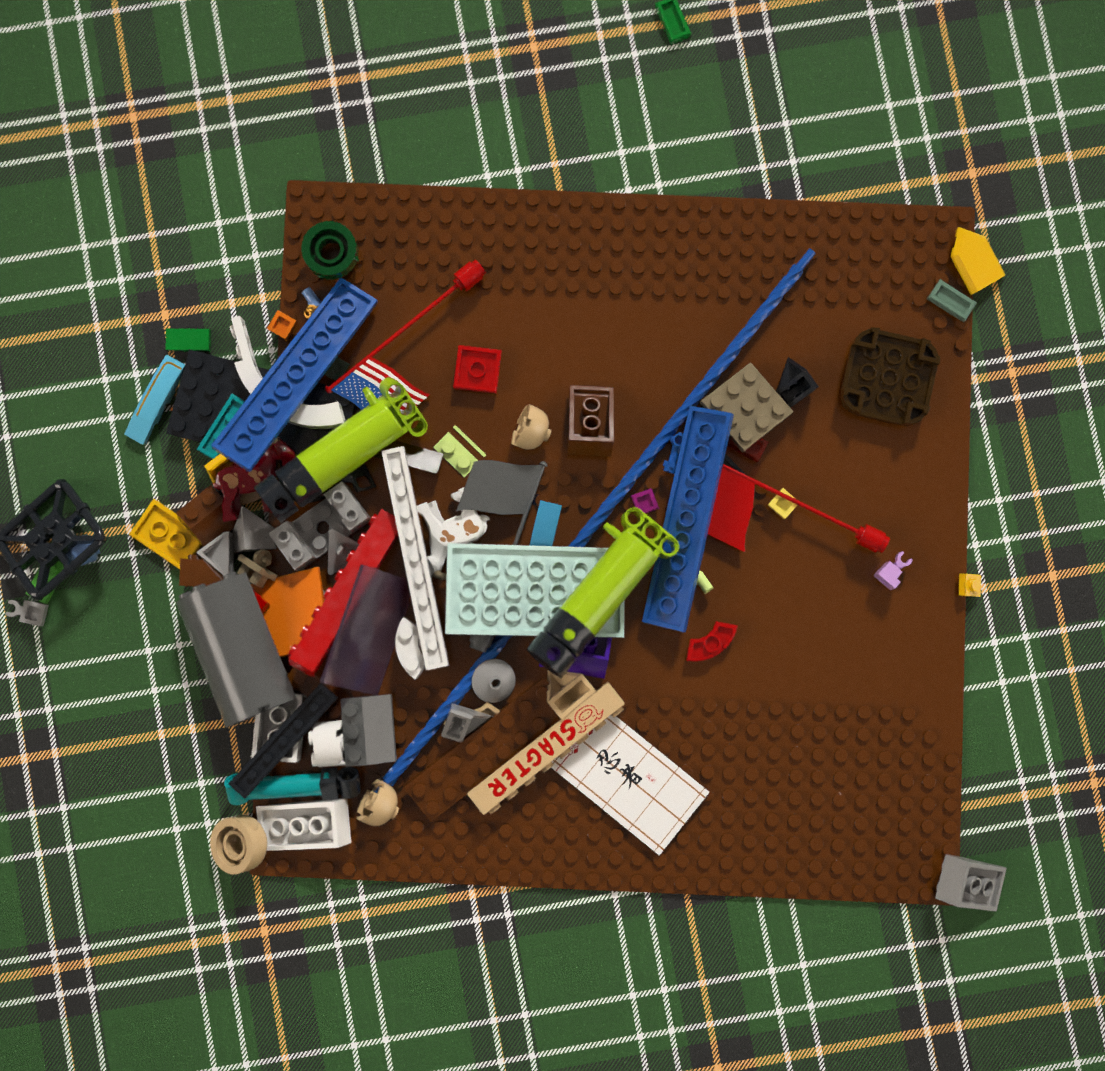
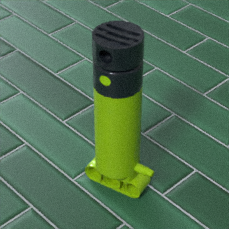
(342, 450)
(601, 591)

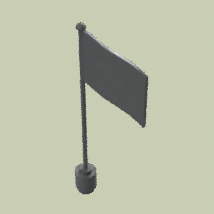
(504, 491)

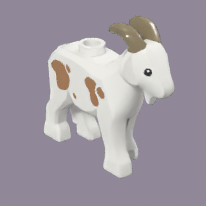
(456, 530)

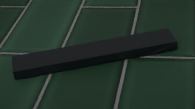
(283, 740)

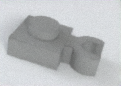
(30, 612)

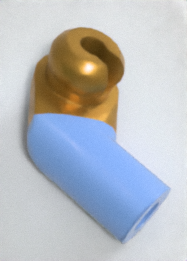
(313, 302)

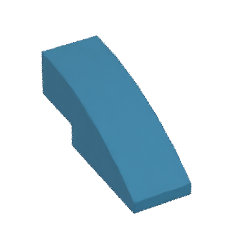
(545, 524)

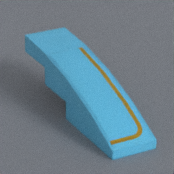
(154, 399)

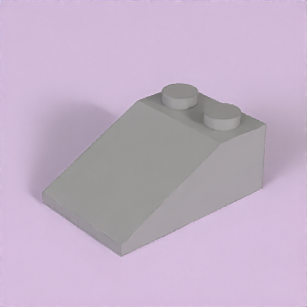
(970, 883)

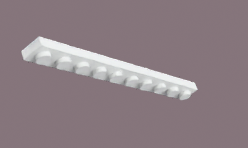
(415, 558)

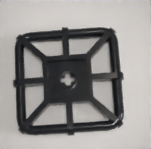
(63, 540)

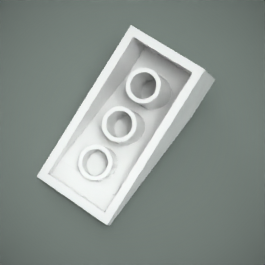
(306, 824)

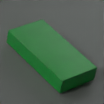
(673, 20)
(187, 339)

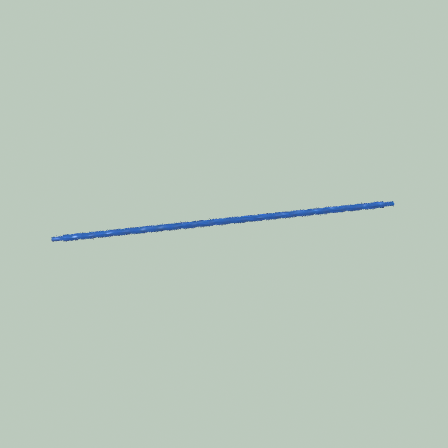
(612, 500)

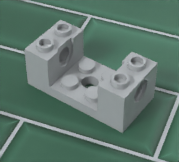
(301, 540)

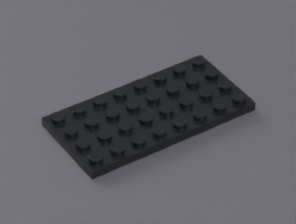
(207, 387)

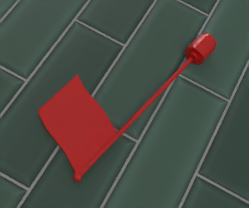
(735, 504)

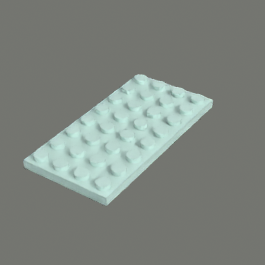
(515, 587)

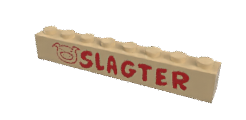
(547, 747)

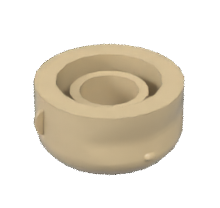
(238, 844)

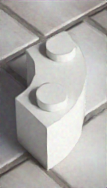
(409, 648)

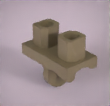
(256, 568)

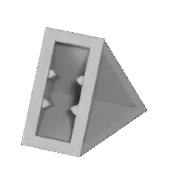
(251, 533)
(220, 553)
(462, 722)

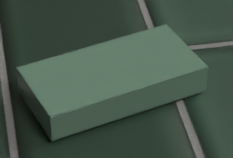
(951, 300)

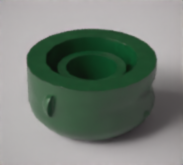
(322, 235)

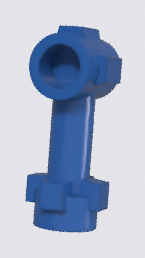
(670, 465)

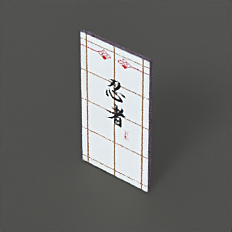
(632, 782)

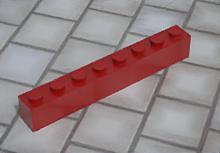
(320, 634)

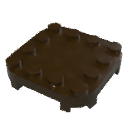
(889, 377)

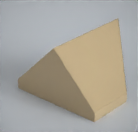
(567, 692)

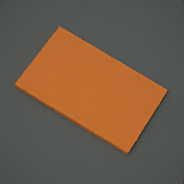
(291, 605)

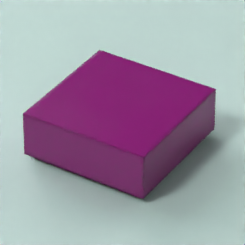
(645, 501)

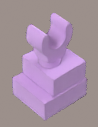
(891, 571)

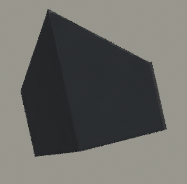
(795, 383)

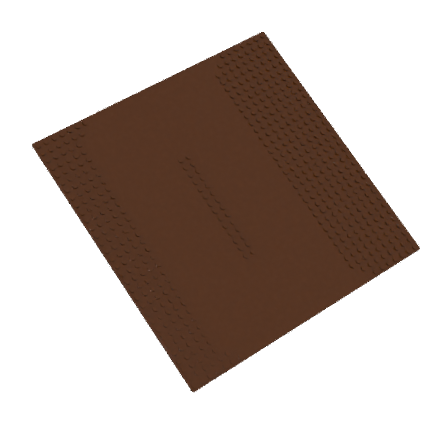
(838, 699)

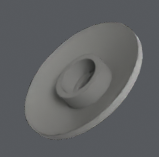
(489, 671)

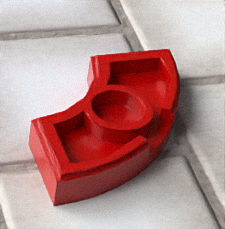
(712, 643)

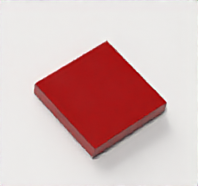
(477, 369)

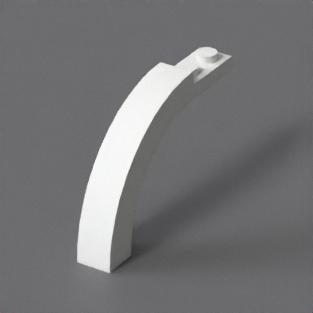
(308, 416)

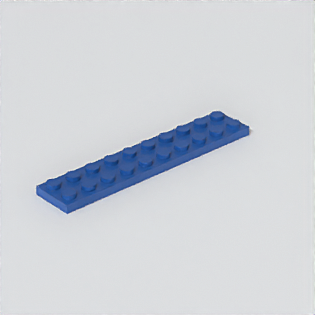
(294, 375)
(688, 517)

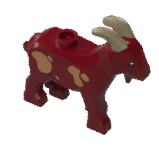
(236, 481)

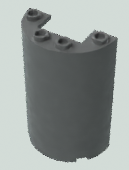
(235, 648)

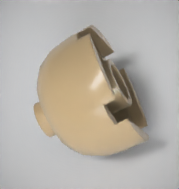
(531, 429)
(378, 807)

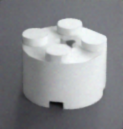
(327, 744)

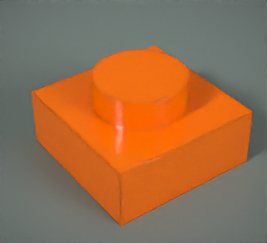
(282, 325)

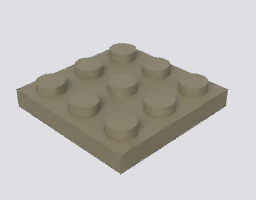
(754, 405)

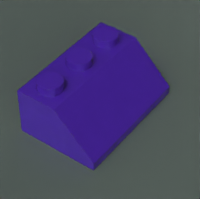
(592, 660)

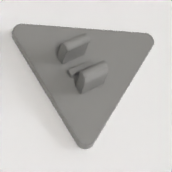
(338, 550)

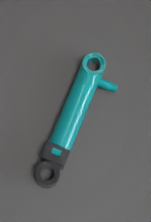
(325, 784)

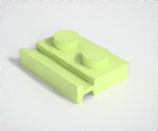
(456, 453)

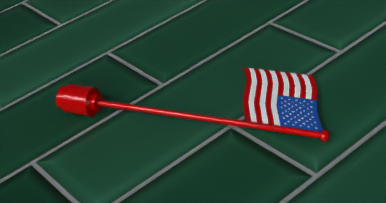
(371, 372)

